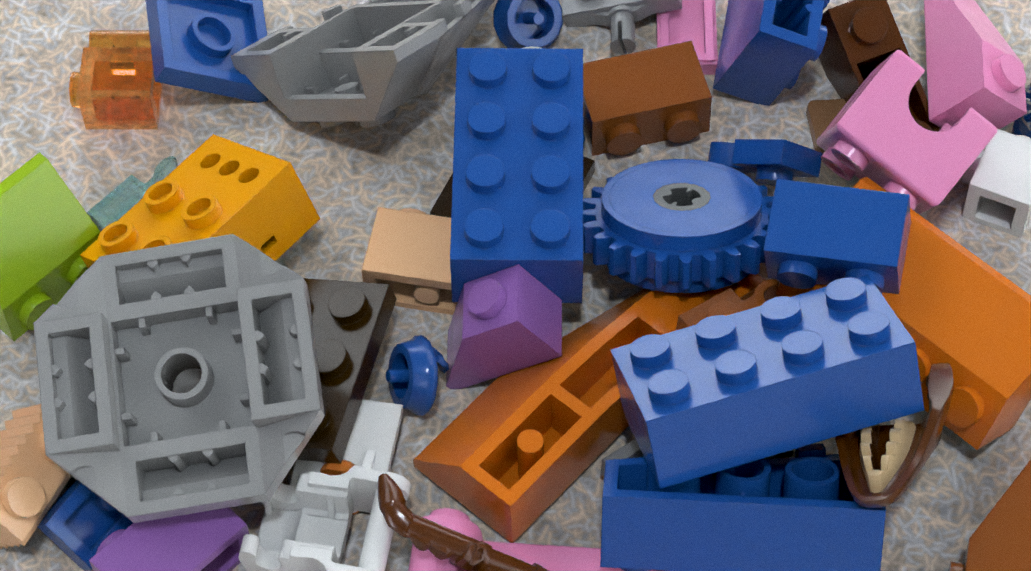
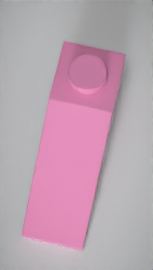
(970, 66)

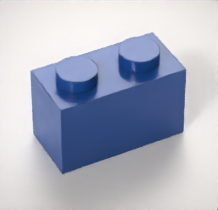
(836, 233)

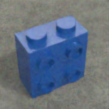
(767, 46)

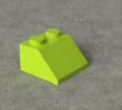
(39, 243)

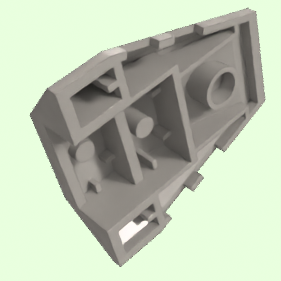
(359, 59)

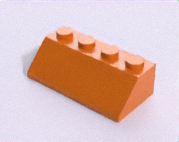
(967, 318)

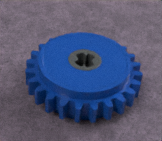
(678, 225)

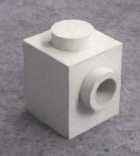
(1001, 184)

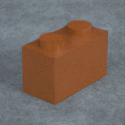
(645, 99)

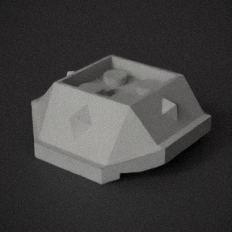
(125, 338)

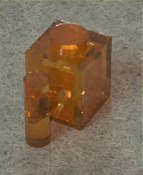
(117, 82)

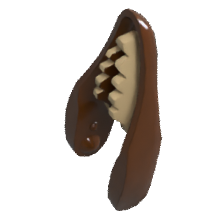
(886, 458)

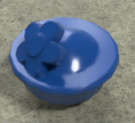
(527, 22)
(414, 374)

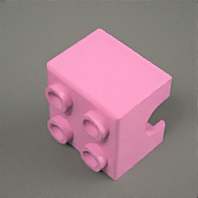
(883, 142)

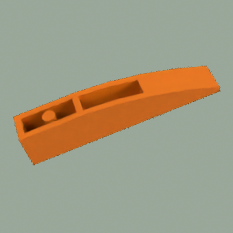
(550, 420)

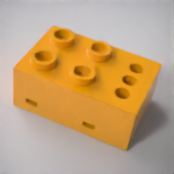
(215, 194)

